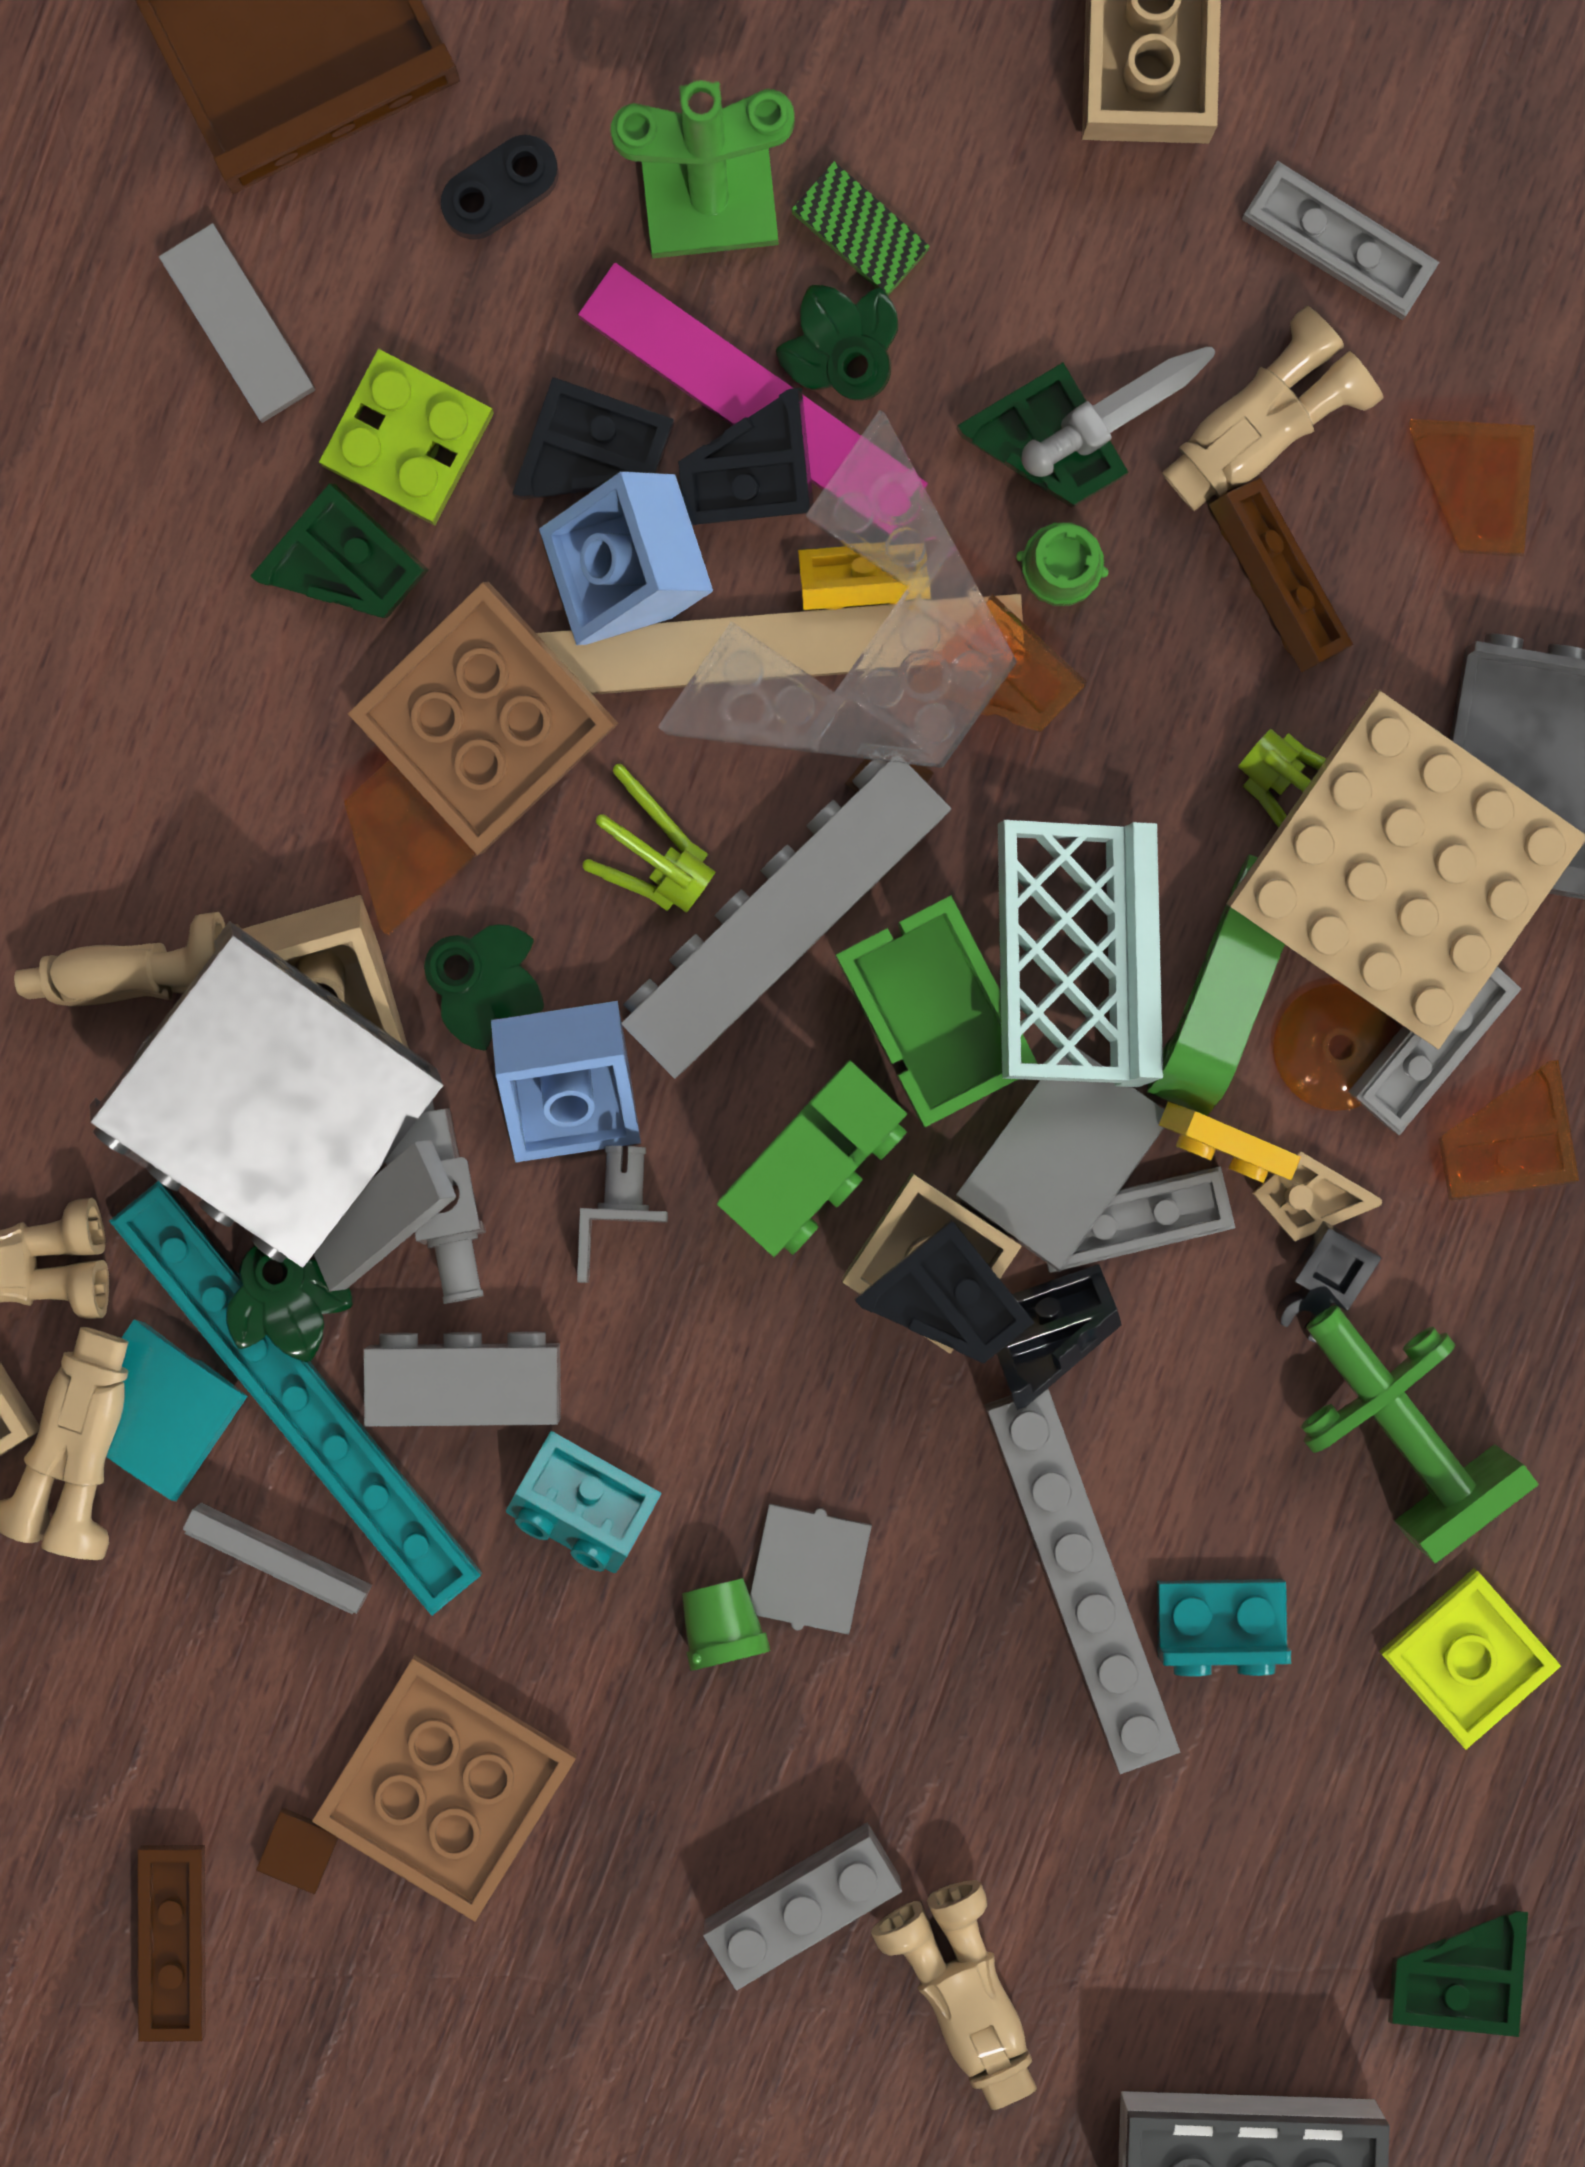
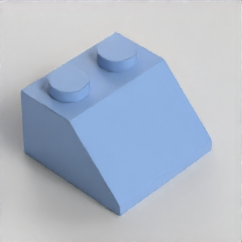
(625, 556)
(565, 1081)

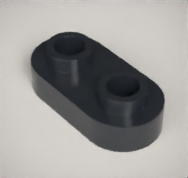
(503, 190)

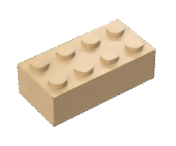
(1151, 70)

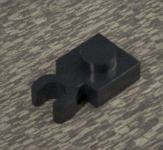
(1330, 1272)

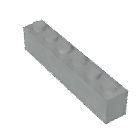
(785, 916)
(1083, 1581)

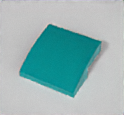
(169, 1413)

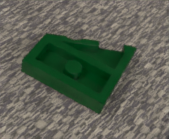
(1036, 414)
(342, 558)
(1464, 1979)

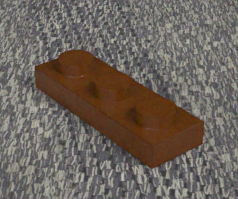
(1280, 574)
(171, 1943)

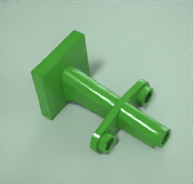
(707, 171)
(1459, 1496)

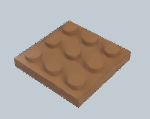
(482, 718)
(445, 1788)

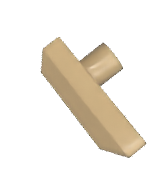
(1313, 1197)

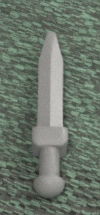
(1090, 425)

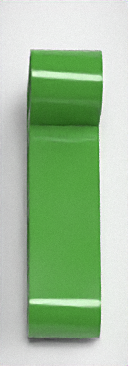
(1219, 1011)

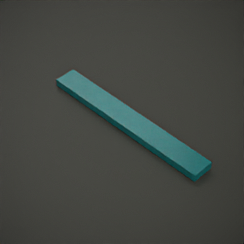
(299, 1404)

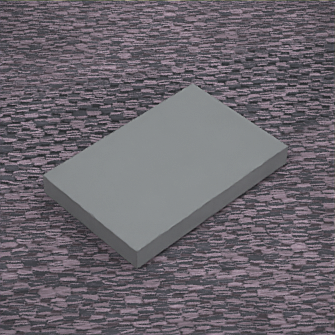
(1062, 1162)

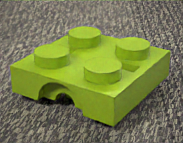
(401, 453)

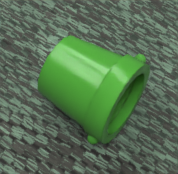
(1062, 564)
(721, 1625)

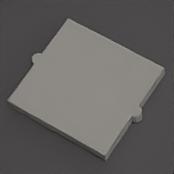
(809, 1568)

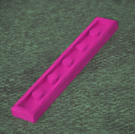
(705, 364)

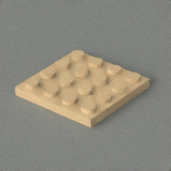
(1407, 869)

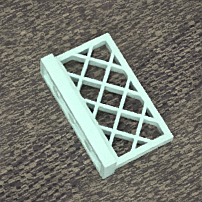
(1131, 960)

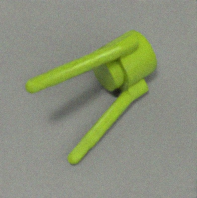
(1276, 765)
(678, 875)

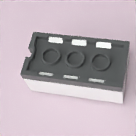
(1250, 2131)

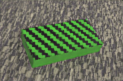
(860, 229)

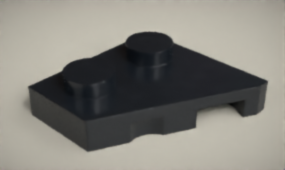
(587, 441)
(752, 468)
(949, 1297)
(1070, 1321)

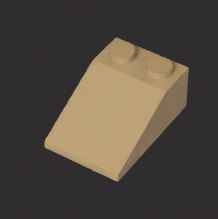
(340, 954)

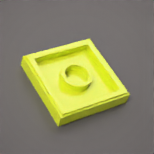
(1470, 1658)

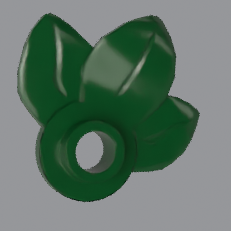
(837, 334)
(493, 986)
(285, 1311)

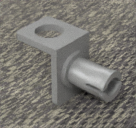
(621, 1201)
(452, 1238)

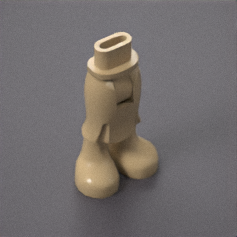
(1268, 416)
(121, 972)
(80, 1283)
(72, 1447)
(964, 1993)

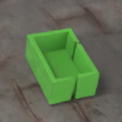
(932, 1009)
(814, 1161)

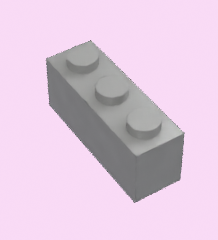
(462, 1381)
(801, 1906)

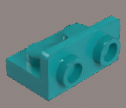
(582, 1504)
(1222, 1625)

